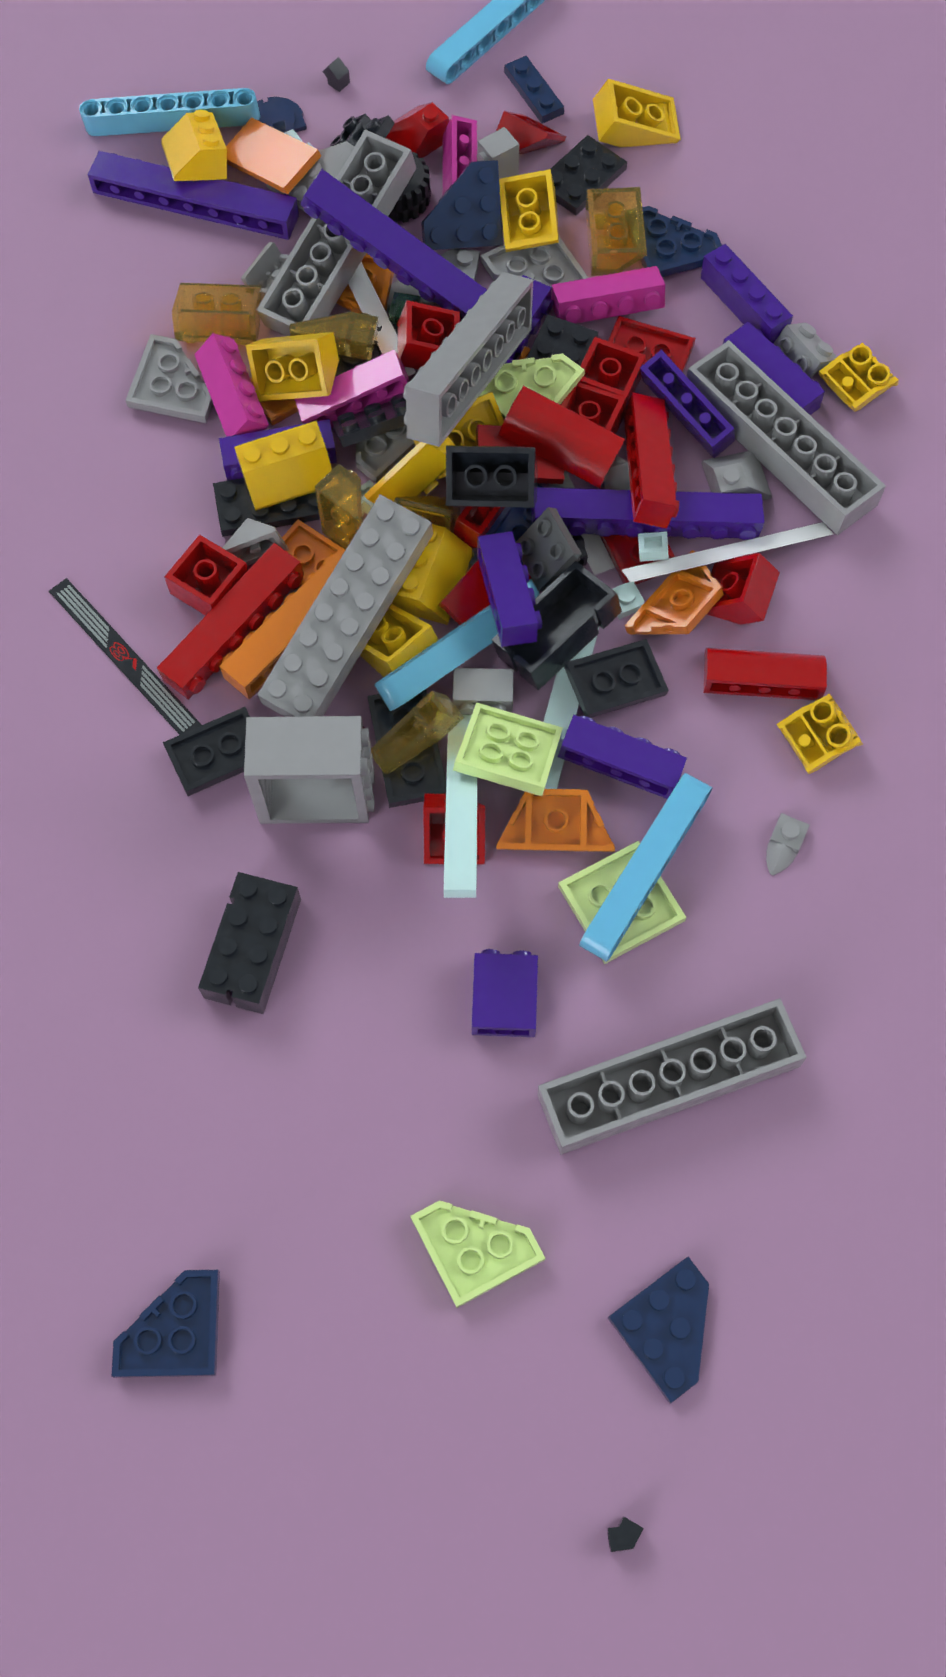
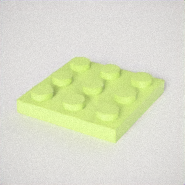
(508, 749)
(591, 886)

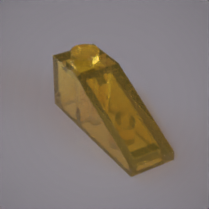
(353, 332)
(416, 731)

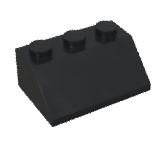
(491, 476)

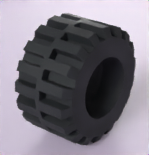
(415, 195)

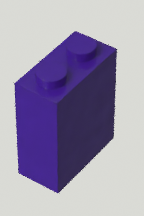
(505, 994)

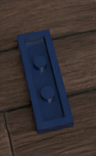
(534, 89)

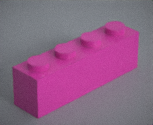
(458, 148)
(609, 295)
(230, 386)
(355, 389)

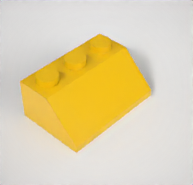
(196, 148)
(293, 366)
(284, 464)
(413, 473)
(434, 575)

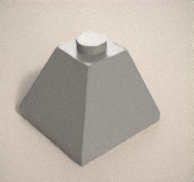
(736, 474)

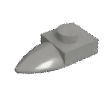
(785, 843)

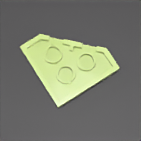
(547, 376)
(474, 1249)

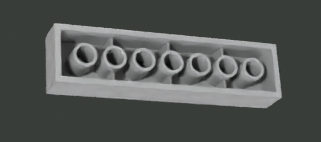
(324, 261)
(468, 359)
(787, 438)
(346, 611)
(670, 1076)

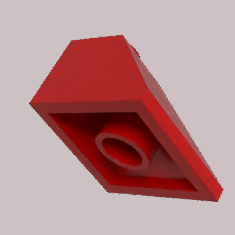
(420, 129)
(529, 132)
(434, 829)

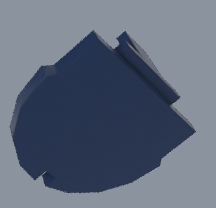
(281, 114)

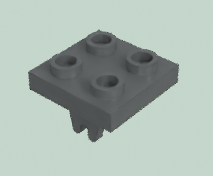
(548, 548)

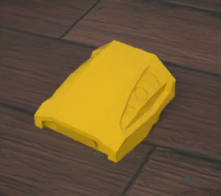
(852, 377)
(819, 733)

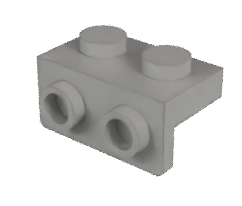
(265, 268)
(805, 347)

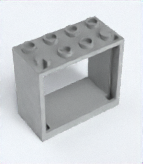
(309, 769)

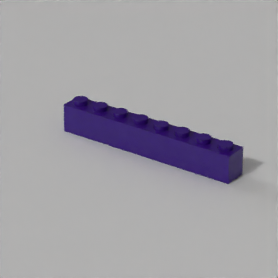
(204, 199)
(390, 245)
(611, 513)

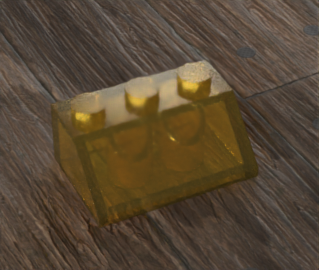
(614, 229)
(218, 310)
(340, 505)

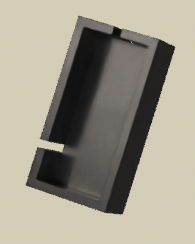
(570, 620)
(250, 942)

